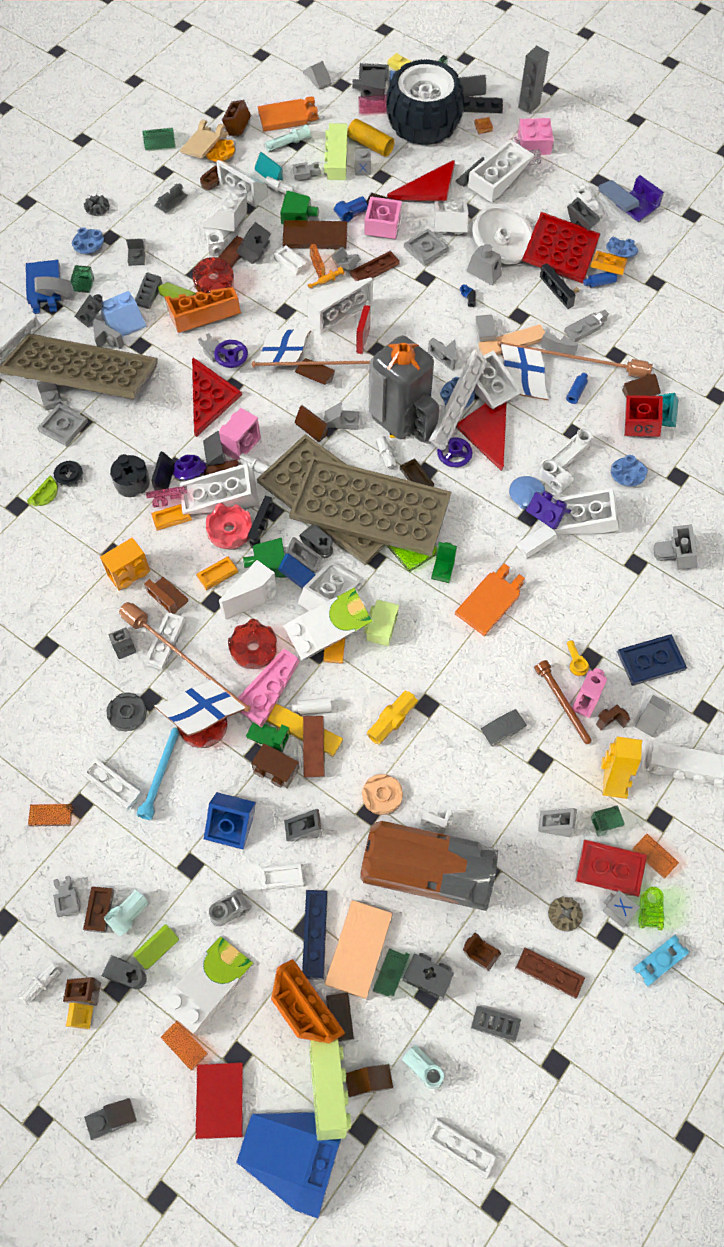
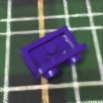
(547, 509)

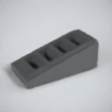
(152, 281)
(493, 1032)

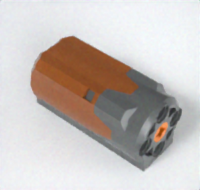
(429, 865)

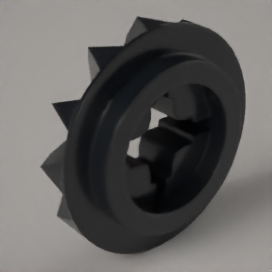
(62, 470)

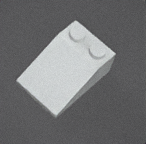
(451, 216)
(495, 383)
(326, 585)
(249, 591)

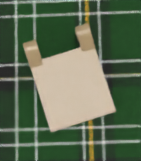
(203, 140)

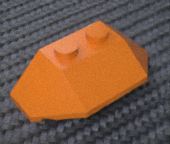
(303, 1006)

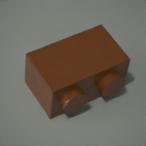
(236, 118)
(275, 766)

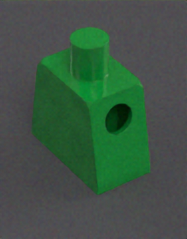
(297, 207)
(269, 554)

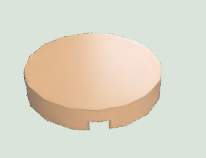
(382, 794)

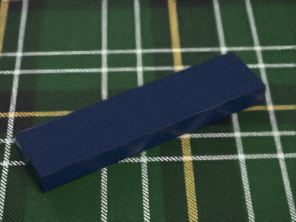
(314, 934)

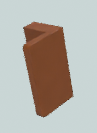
(166, 594)

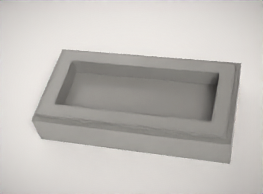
(486, 328)

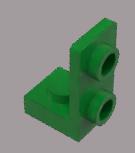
(444, 562)
(269, 735)

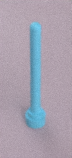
(146, 810)

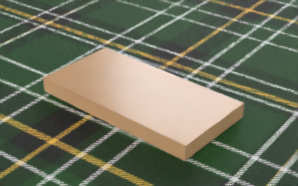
(358, 949)

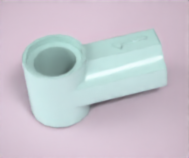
(122, 916)
(422, 1065)

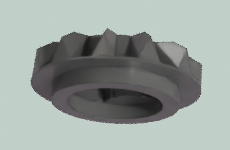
(96, 209)

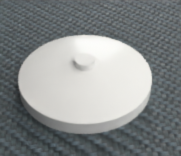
(504, 231)

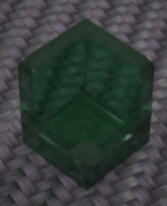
(82, 279)
(606, 820)

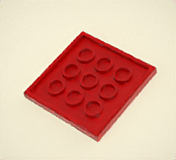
(561, 245)

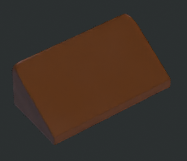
(316, 372)
(642, 386)
(311, 424)

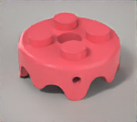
(228, 516)

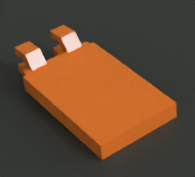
(287, 114)
(490, 600)

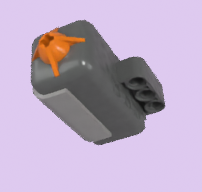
(402, 390)

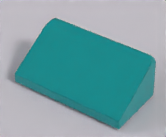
(267, 167)
(669, 409)

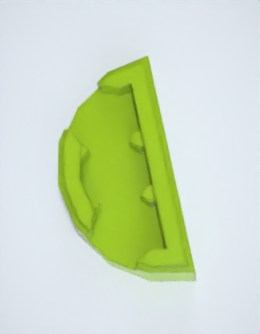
(45, 493)

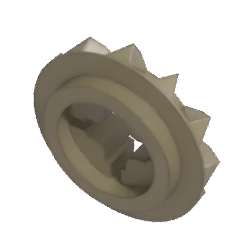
(555, 912)

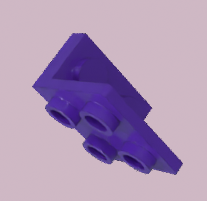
(648, 196)

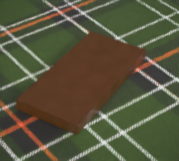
(322, 233)

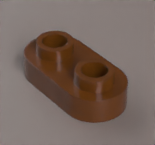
(210, 178)

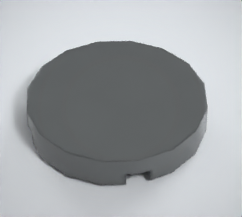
(126, 712)

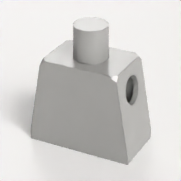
(485, 264)

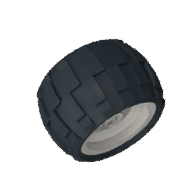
(425, 101)

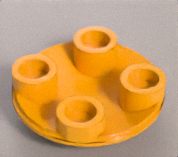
(221, 150)

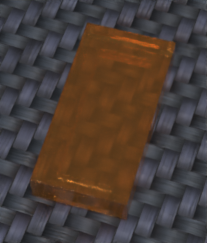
(317, 261)
(50, 815)
(657, 856)
(184, 1045)

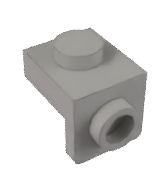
(346, 261)

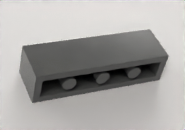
(533, 79)

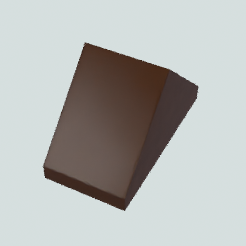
(82, 991)
(369, 1080)

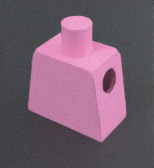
(592, 688)

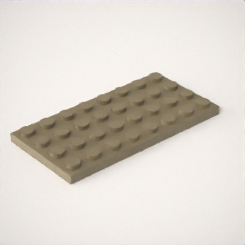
(79, 365)
(285, 478)
(371, 505)

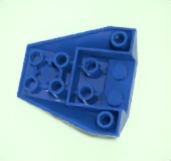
(288, 1159)

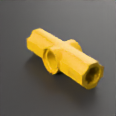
(392, 717)

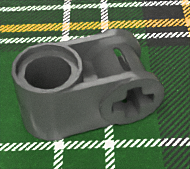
(317, 541)
(121, 972)

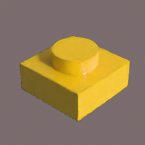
(79, 1016)

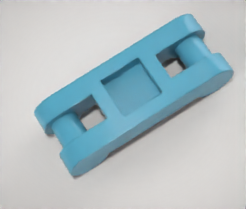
(661, 960)

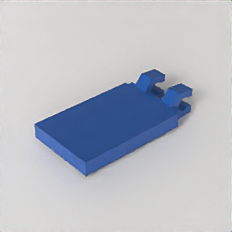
(41, 269)

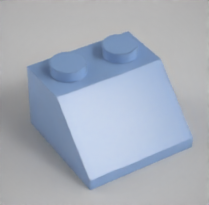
(122, 314)

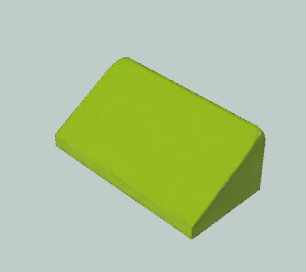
(174, 291)
(156, 946)

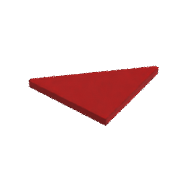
(429, 187)
(210, 396)
(486, 431)

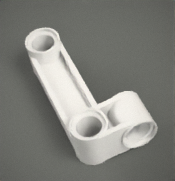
(556, 476)

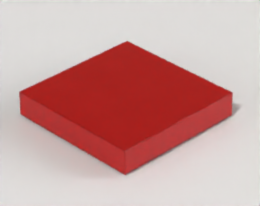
(363, 329)

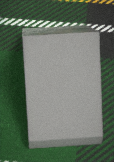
(318, 75)
(652, 715)
(558, 822)

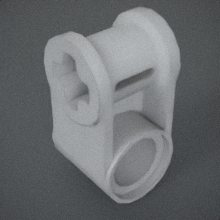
(230, 907)

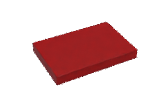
(611, 868)
(219, 1101)

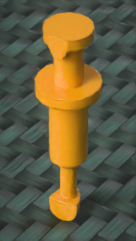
(331, 276)

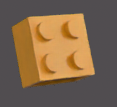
(125, 564)

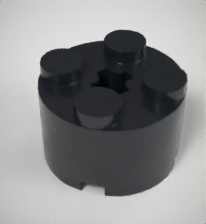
(130, 475)

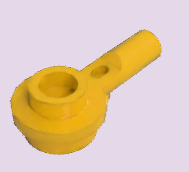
(578, 665)

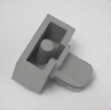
(681, 547)

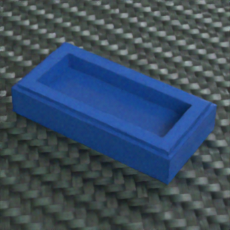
(295, 570)

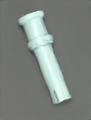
(294, 136)

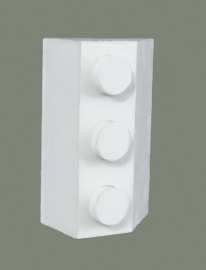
(233, 178)
(228, 212)

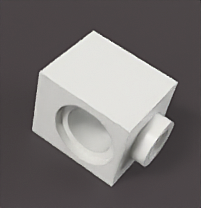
(214, 241)

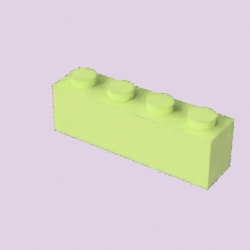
(337, 151)
(328, 1090)

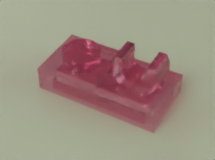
(372, 104)
(174, 493)

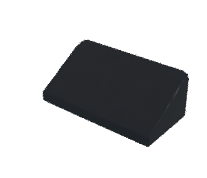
(163, 472)

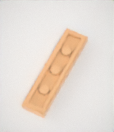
(522, 337)

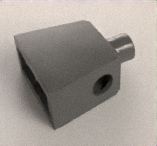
(371, 83)

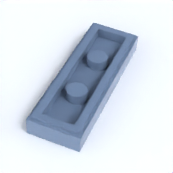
(618, 195)

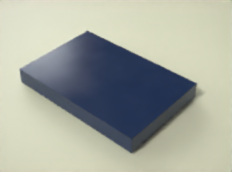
(651, 659)

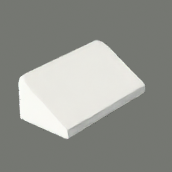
(537, 541)

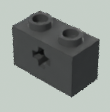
(254, 242)
(434, 986)

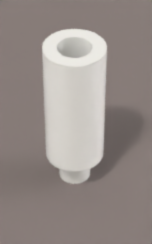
(313, 706)

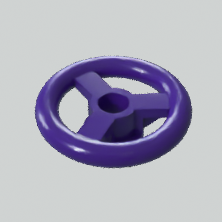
(231, 355)
(455, 449)

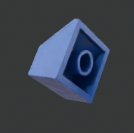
(229, 820)

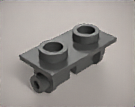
(170, 200)
(89, 309)

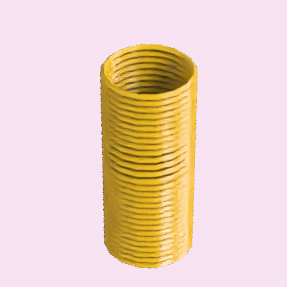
(370, 137)

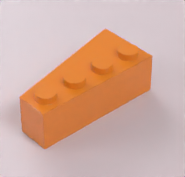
(202, 308)

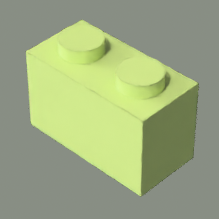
(384, 617)

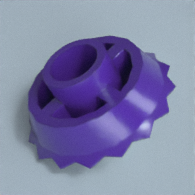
(189, 467)

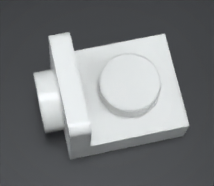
(435, 822)

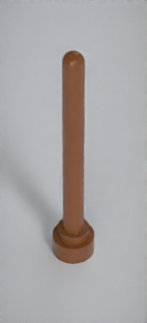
(544, 670)

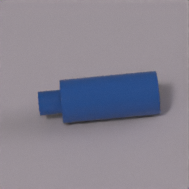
(600, 279)
(577, 388)

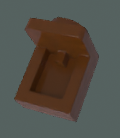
(615, 713)
(481, 952)

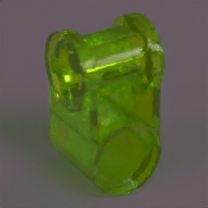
(651, 913)

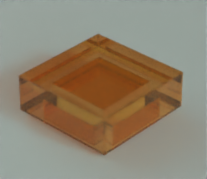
(483, 125)

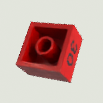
(643, 416)

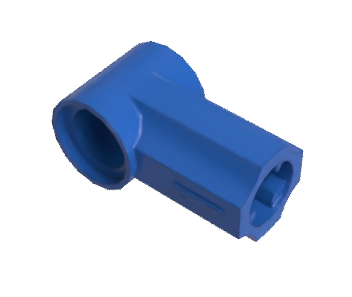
(347, 210)

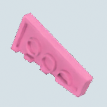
(268, 686)

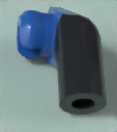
(470, 294)

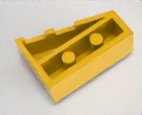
(619, 764)

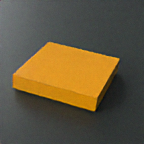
(609, 262)

